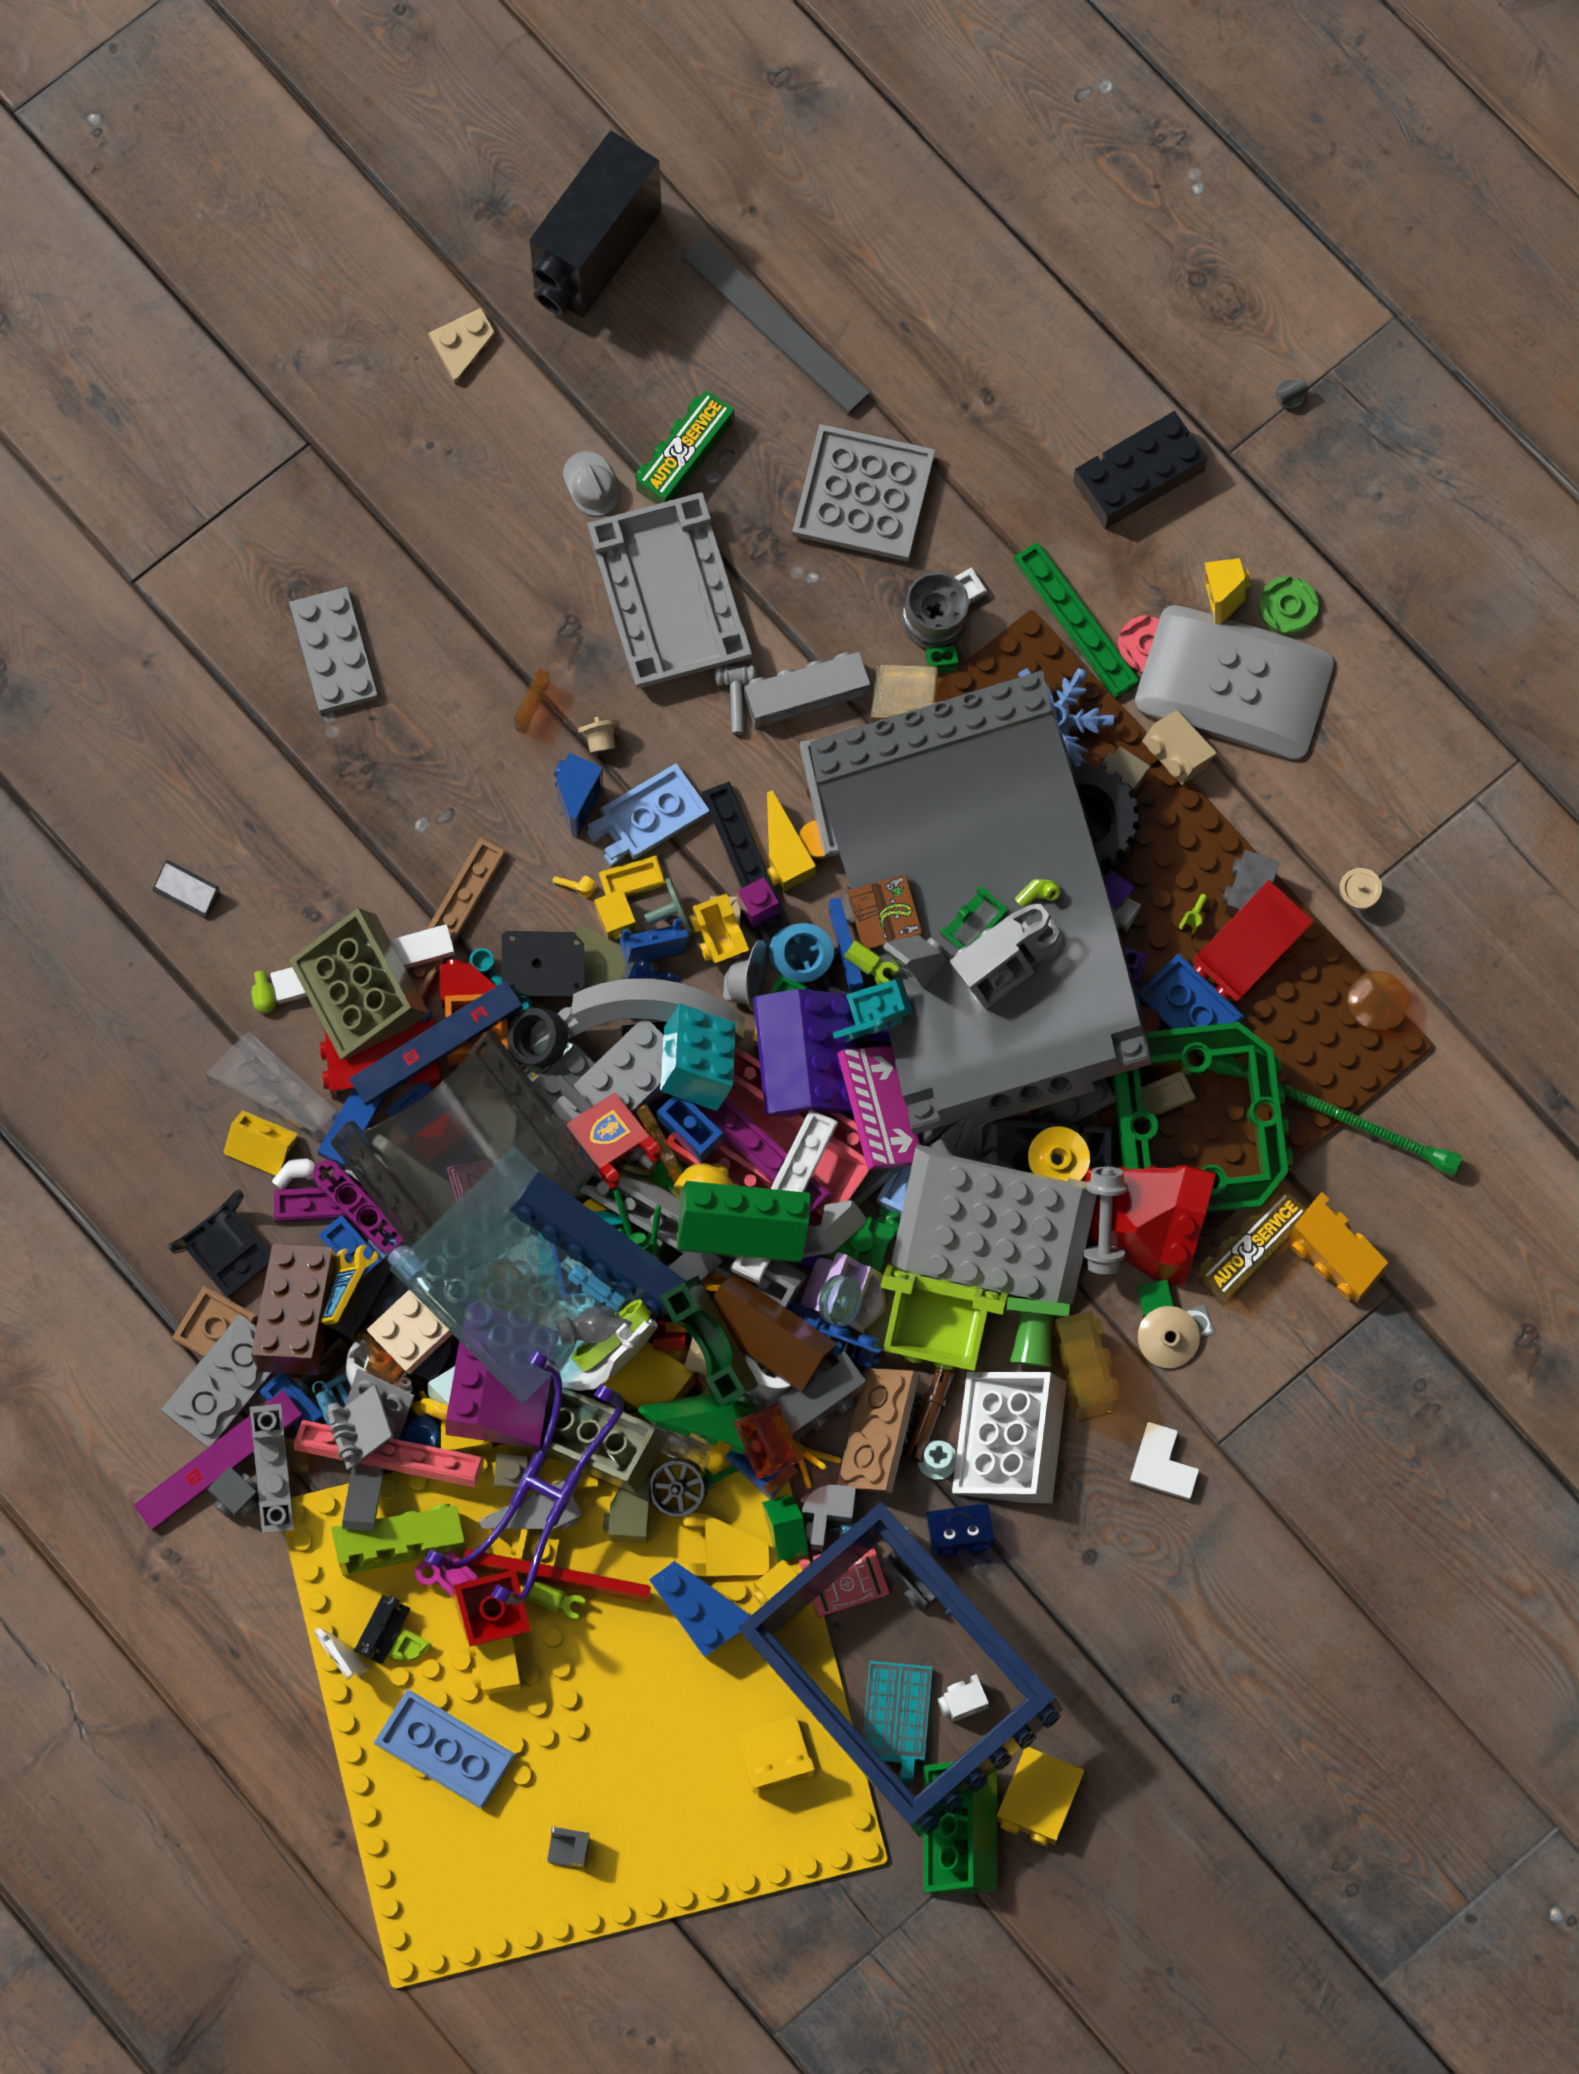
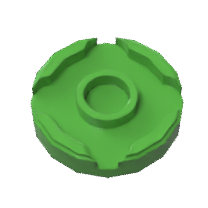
(1288, 605)

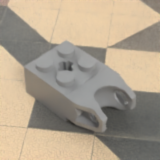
(1004, 955)

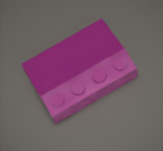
(488, 1411)

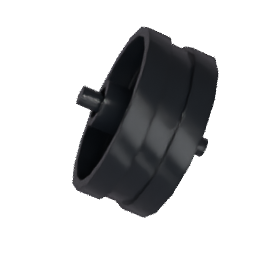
(678, 1487)

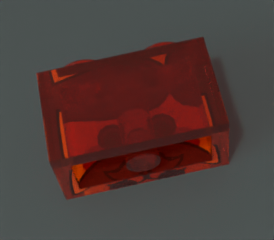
(767, 1441)

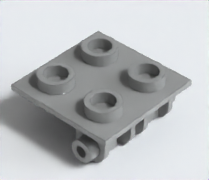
(395, 1398)
(359, 1426)

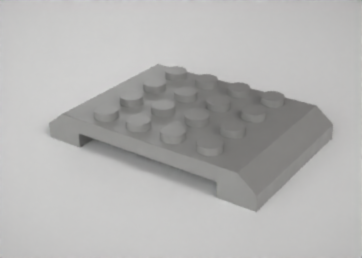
(668, 590)
(993, 1227)

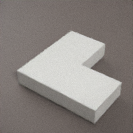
(1156, 1470)

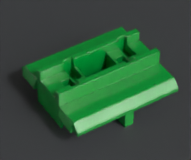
(868, 1244)

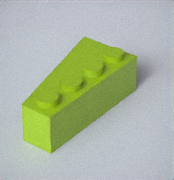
(398, 1539)

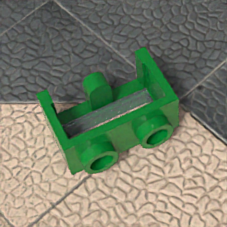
(974, 918)

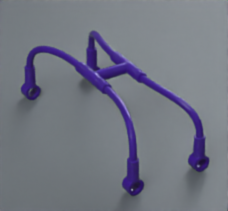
(530, 1481)

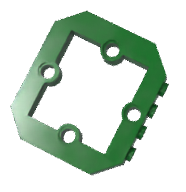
(1262, 1068)

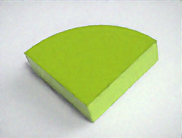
(409, 1647)

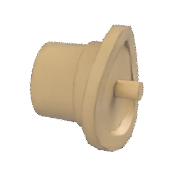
(600, 734)
(1360, 888)

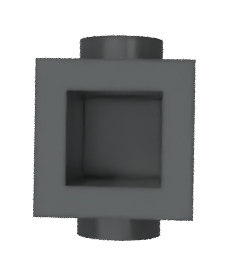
(234, 1494)

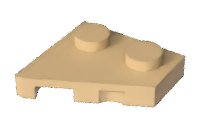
(461, 342)

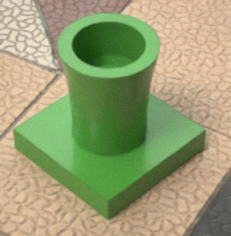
(1034, 1330)

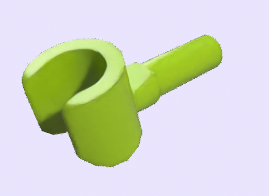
(1193, 917)

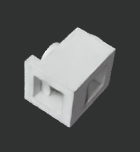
(963, 1699)

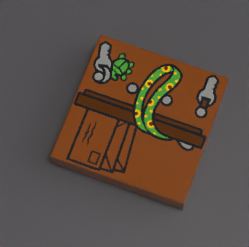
(884, 911)

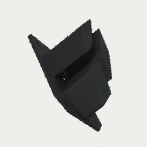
(560, 960)

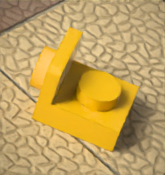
(525, 1547)

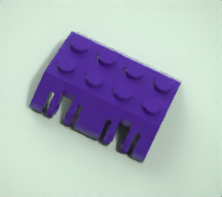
(800, 1052)

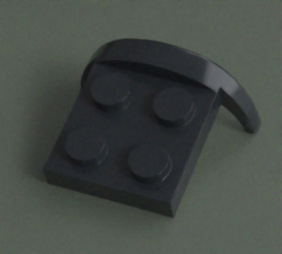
(225, 1247)

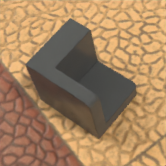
(568, 1847)

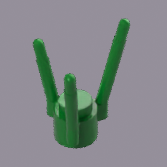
(639, 1238)

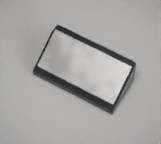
(186, 889)

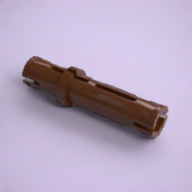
(933, 1403)

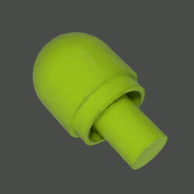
(263, 993)

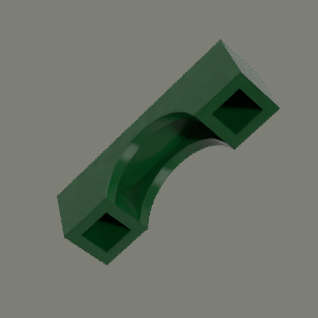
(695, 1312)

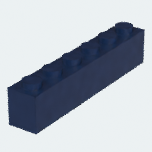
(595, 1243)

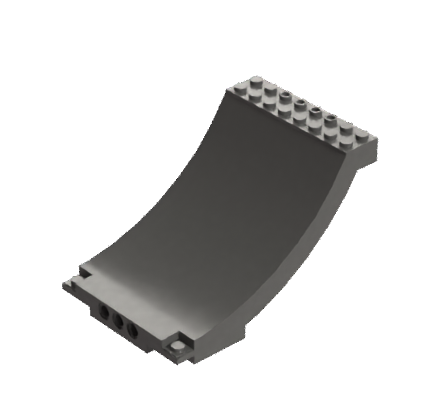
(991, 801)

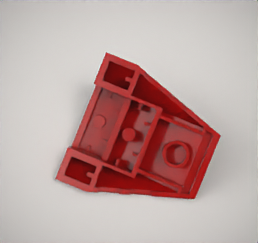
(1158, 1219)

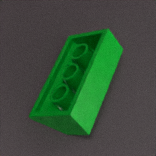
(742, 1221)
(963, 1848)

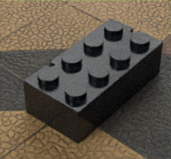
(1140, 469)
(1009, 1143)

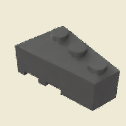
(822, 1398)

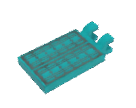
(898, 1713)

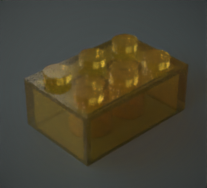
(1086, 1365)

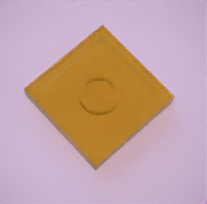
(902, 689)

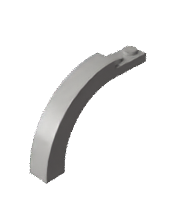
(633, 999)

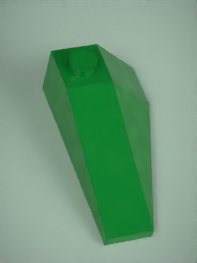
(702, 1417)

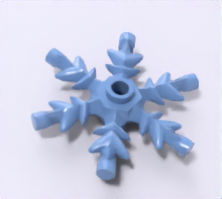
(1066, 720)

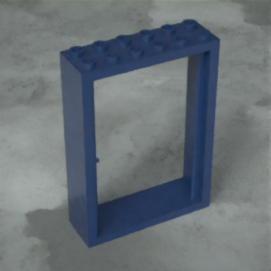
(985, 1756)

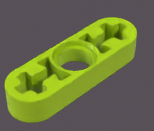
(590, 1354)

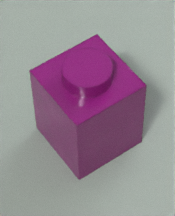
(757, 902)

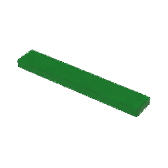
(1076, 620)

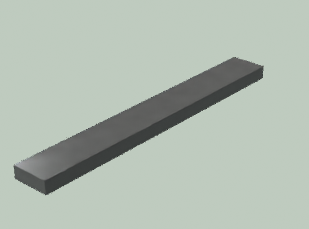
(776, 326)

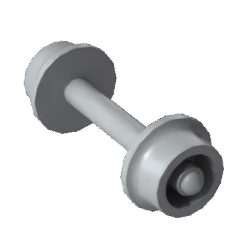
(1107, 1183)

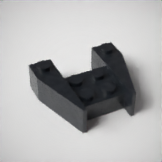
(371, 1299)

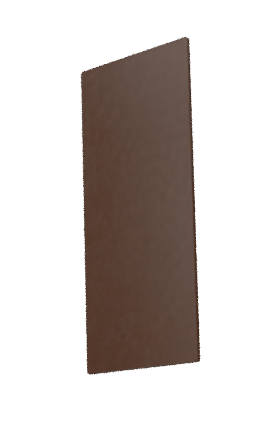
(1189, 852)

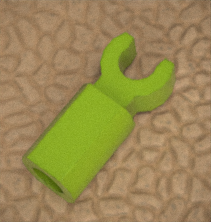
(869, 962)
(555, 1600)

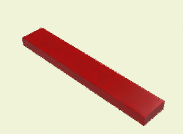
(563, 1577)

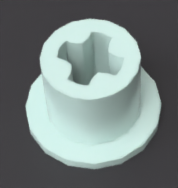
(938, 1460)

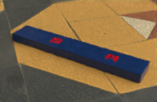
(436, 1043)

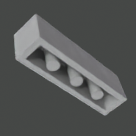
(806, 689)

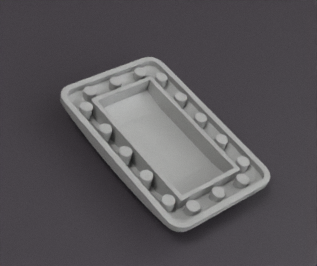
(1235, 681)

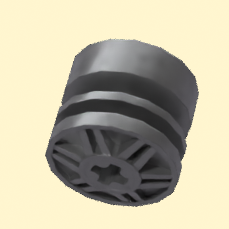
(937, 595)

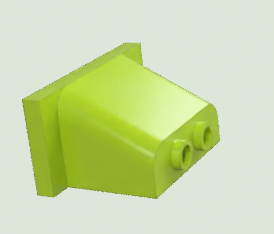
(937, 1318)

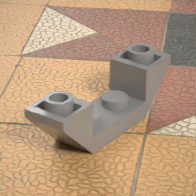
(837, 1225)
(271, 1468)

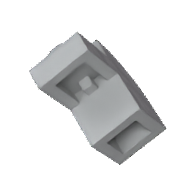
(826, 1504)

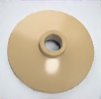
(1152, 1339)

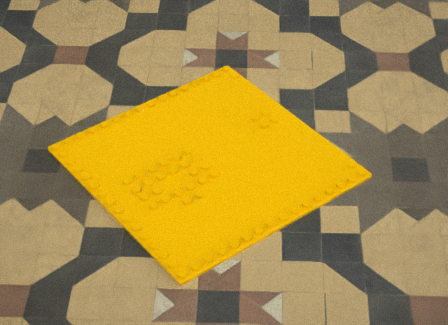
(610, 1738)

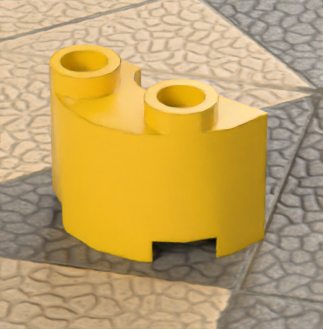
(718, 929)

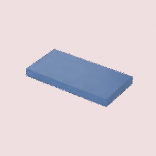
(444, 1749)

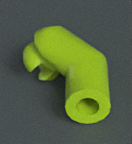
(1038, 889)

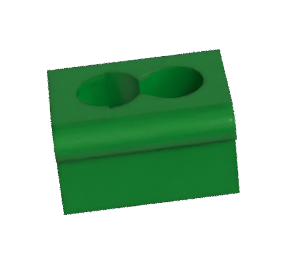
(943, 665)

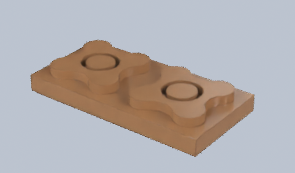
(878, 1430)

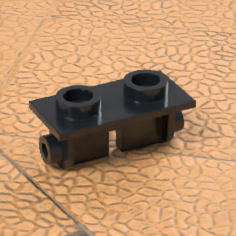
(382, 1629)

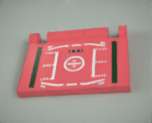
(854, 1587)

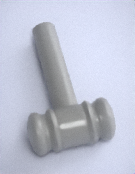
(735, 677)

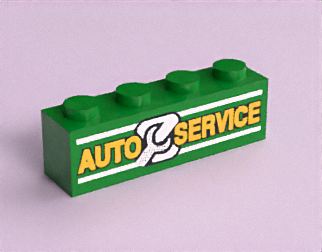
(685, 448)

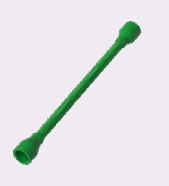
(1443, 1160)

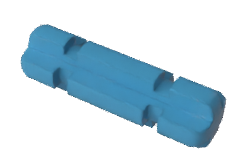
(595, 1288)

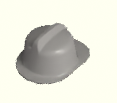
(591, 483)
(745, 977)

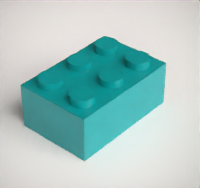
(698, 1057)

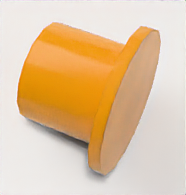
(811, 840)

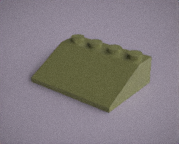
(358, 984)

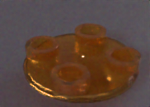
(1378, 1000)

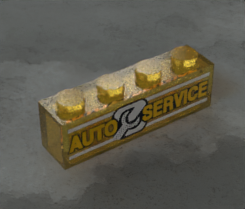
(1252, 1248)

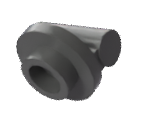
(1291, 393)

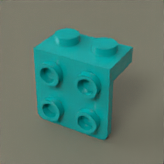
(876, 1009)

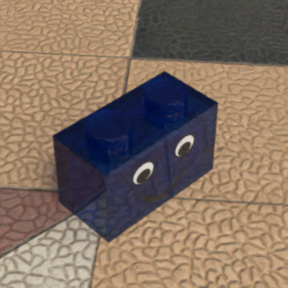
(959, 1530)

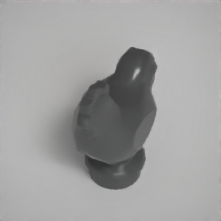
(590, 1326)

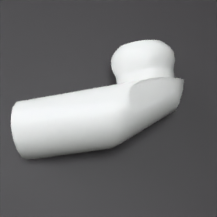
(294, 1169)

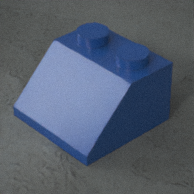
(578, 790)

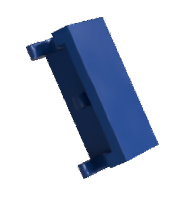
(654, 943)

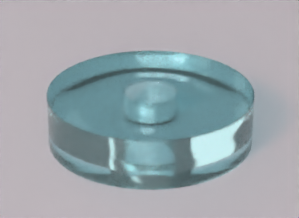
(840, 1300)

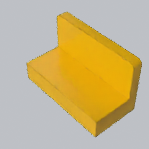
(259, 1142)

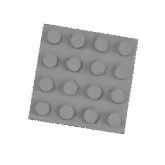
(863, 492)

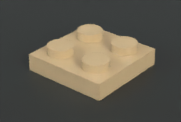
(409, 1332)

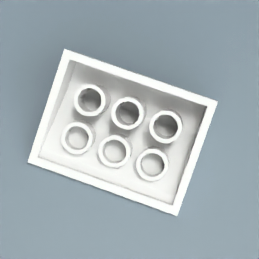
(1009, 1436)

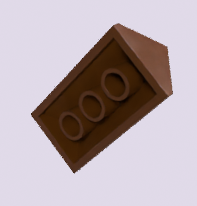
(772, 1333)

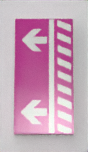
(878, 1106)

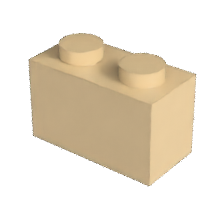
(1179, 747)

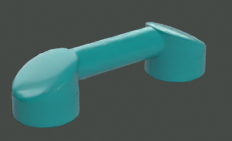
(484, 961)

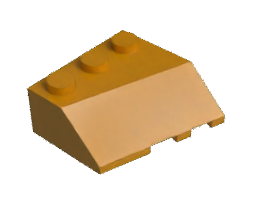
(1336, 1252)

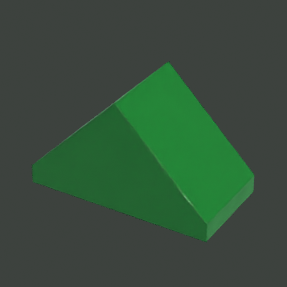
(786, 1528)

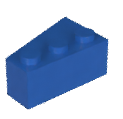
(698, 1608)

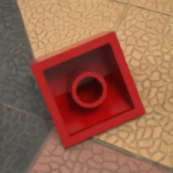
(485, 1617)

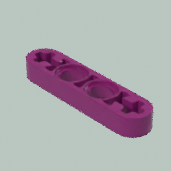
(356, 1209)

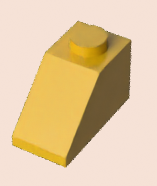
(1225, 587)

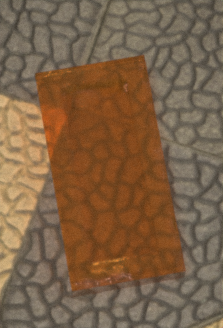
(532, 701)

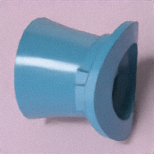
(801, 952)

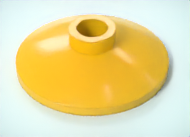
(1060, 1142)

